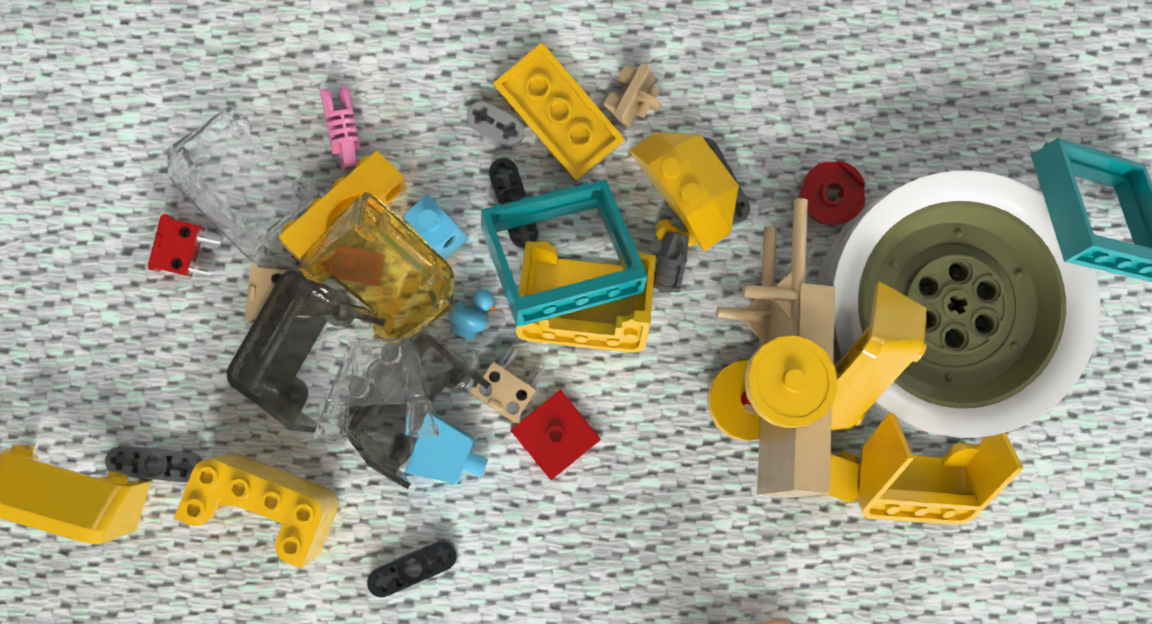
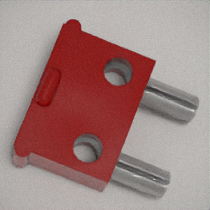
(173, 245)

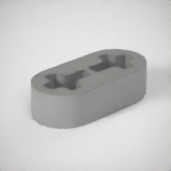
(499, 117)

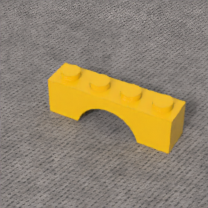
(371, 175)

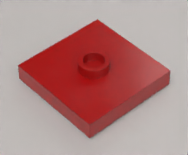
(555, 434)

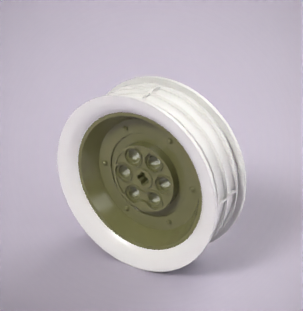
(1035, 312)

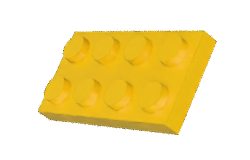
(559, 112)

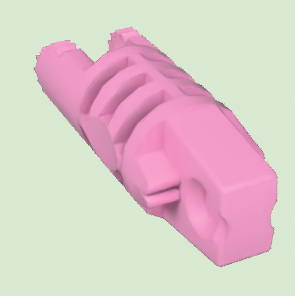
(341, 128)

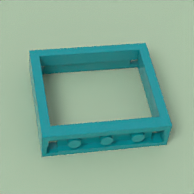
(1056, 172)
(576, 295)

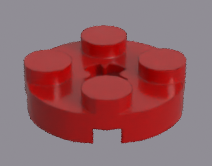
(851, 193)

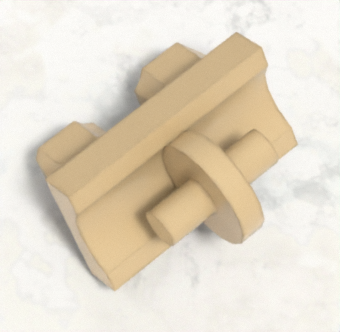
(638, 97)

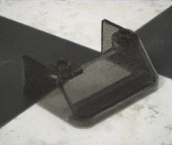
(281, 340)
(380, 429)

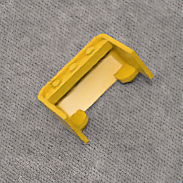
(878, 355)
(932, 488)
(67, 500)

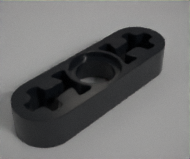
(499, 184)
(387, 568)

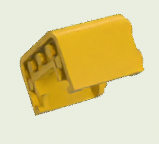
(243, 482)

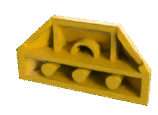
(691, 183)

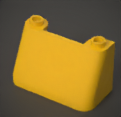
(609, 326)

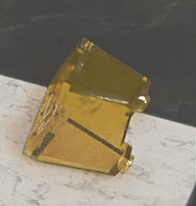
(383, 267)

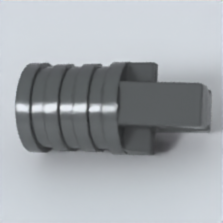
(671, 262)

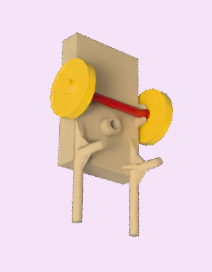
(790, 380)

